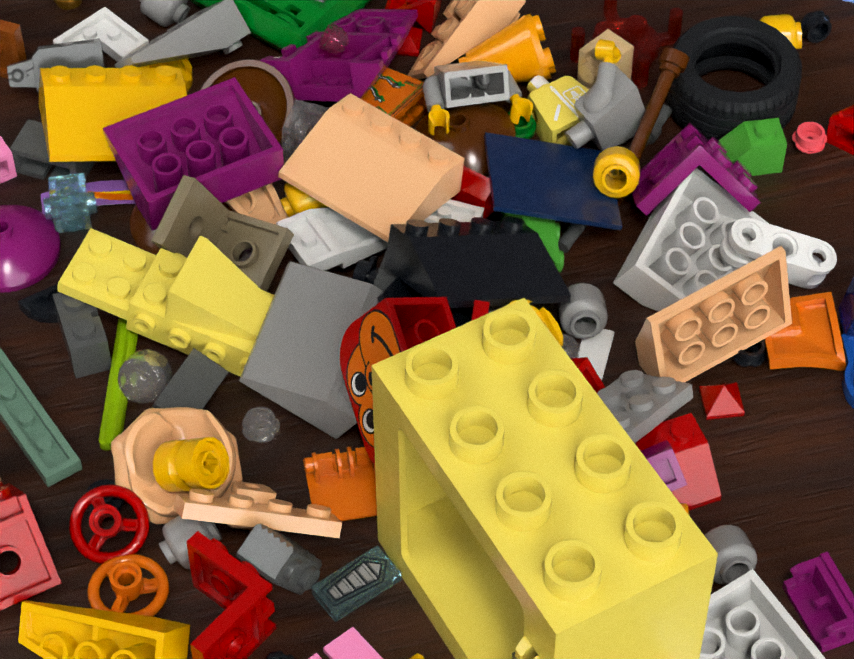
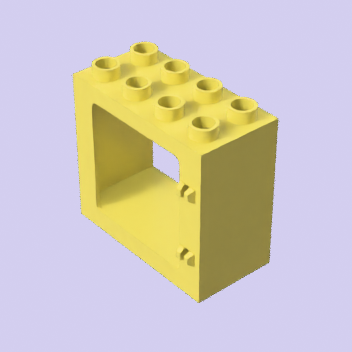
(529, 504)

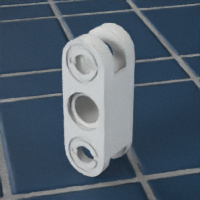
(752, 239)

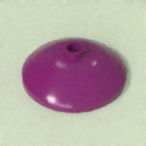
(26, 247)

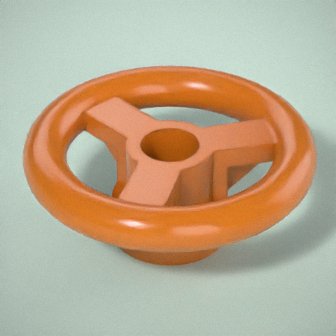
(125, 571)

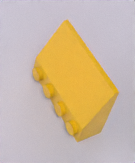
(83, 101)

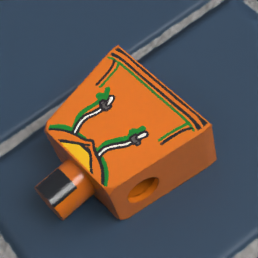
(398, 96)

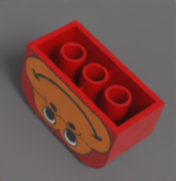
(382, 333)

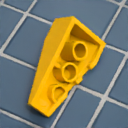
(88, 633)

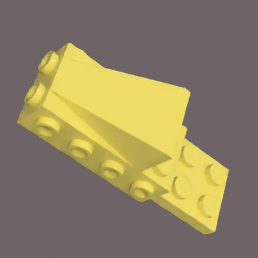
(172, 298)

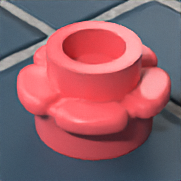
(809, 137)

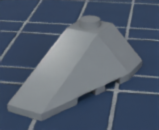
(198, 35)

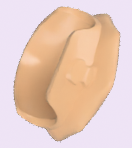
(137, 444)

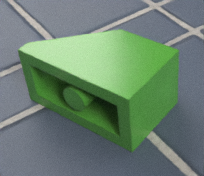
(757, 145)

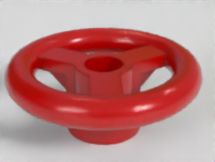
(100, 512)

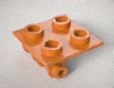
(343, 483)

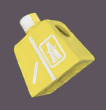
(554, 107)

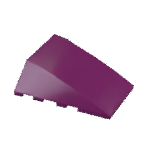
(372, 45)

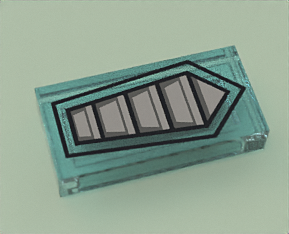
(356, 583)

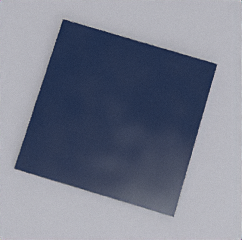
(547, 182)

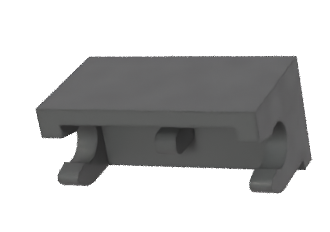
(192, 383)

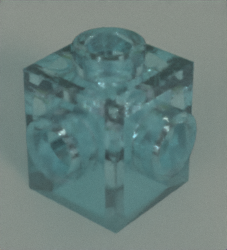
(72, 210)

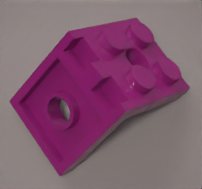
(681, 158)

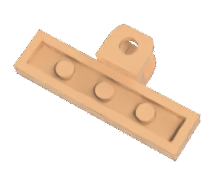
(256, 505)

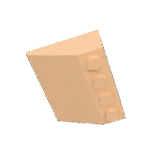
(373, 167)
(717, 320)

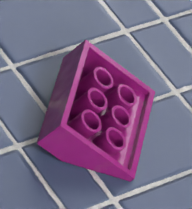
(203, 136)

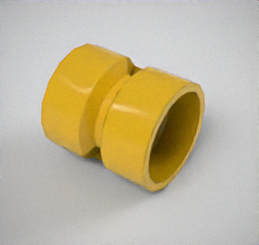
(191, 464)

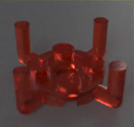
(637, 33)

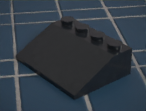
(474, 261)

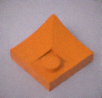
(811, 338)

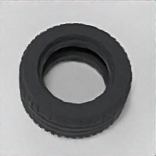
(737, 46)

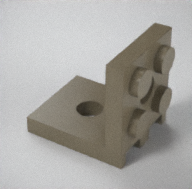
(225, 229)

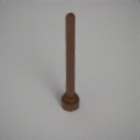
(671, 63)

